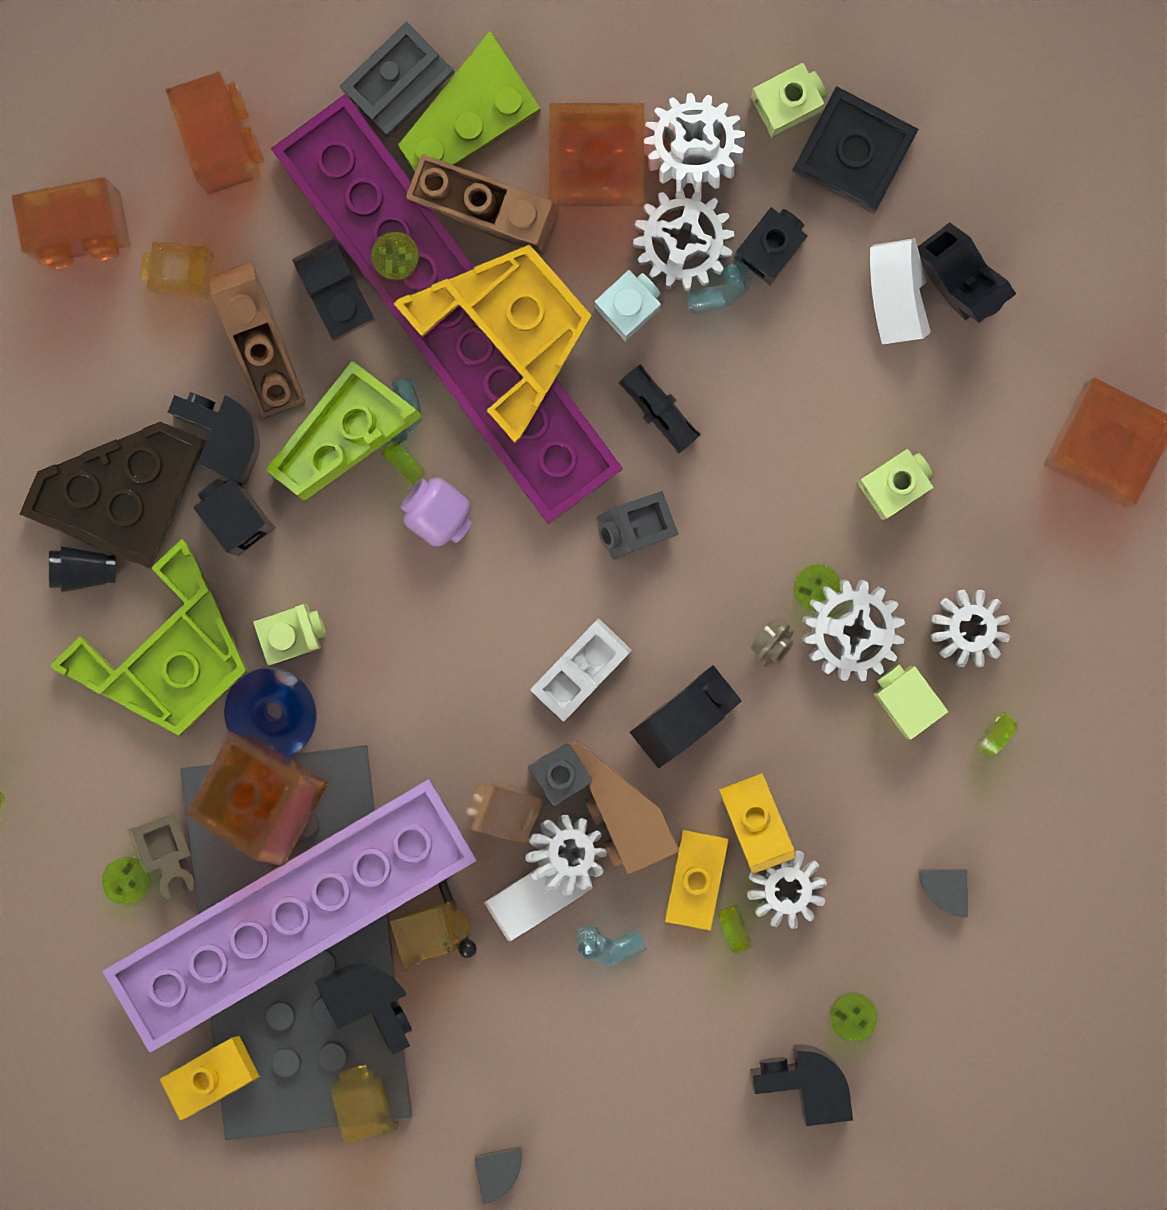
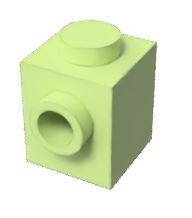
(789, 99)
(897, 483)

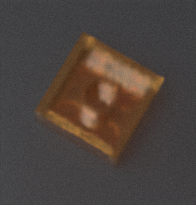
(213, 132)
(596, 154)
(71, 222)
(1109, 442)
(256, 799)

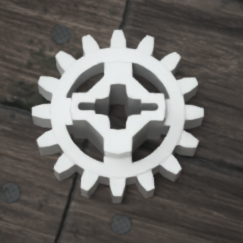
(694, 143)
(704, 246)
(857, 609)

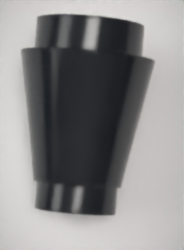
(80, 569)

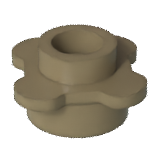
(772, 643)

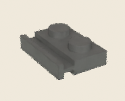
(397, 79)

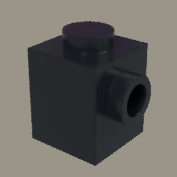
(772, 244)

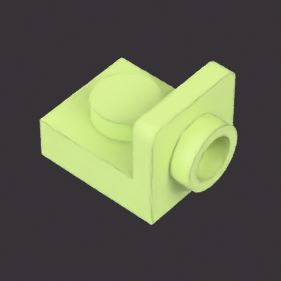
(290, 634)

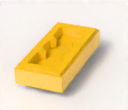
(757, 823)
(696, 879)
(209, 1078)

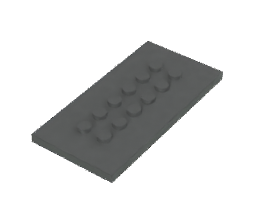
(286, 1020)

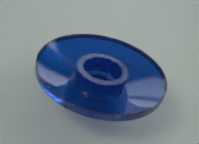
(248, 712)

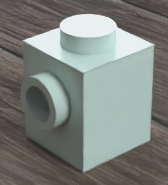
(629, 304)

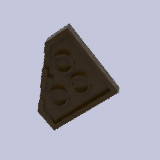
(118, 492)

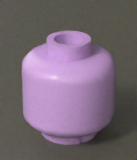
(436, 512)

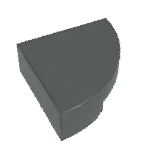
(947, 889)
(498, 1172)

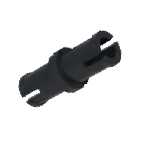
(659, 408)

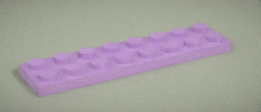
(289, 915)

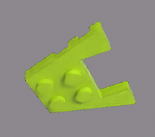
(179, 666)

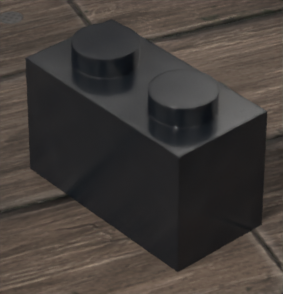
(232, 515)

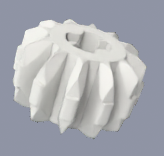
(964, 613)
(558, 869)
(783, 904)

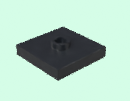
(855, 149)

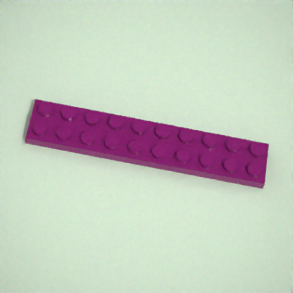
(362, 197)

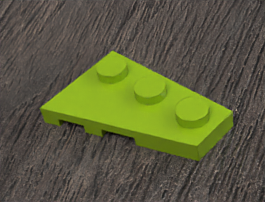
(472, 109)
(341, 431)

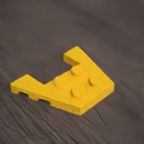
(522, 313)

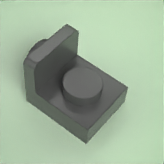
(636, 525)
(560, 774)

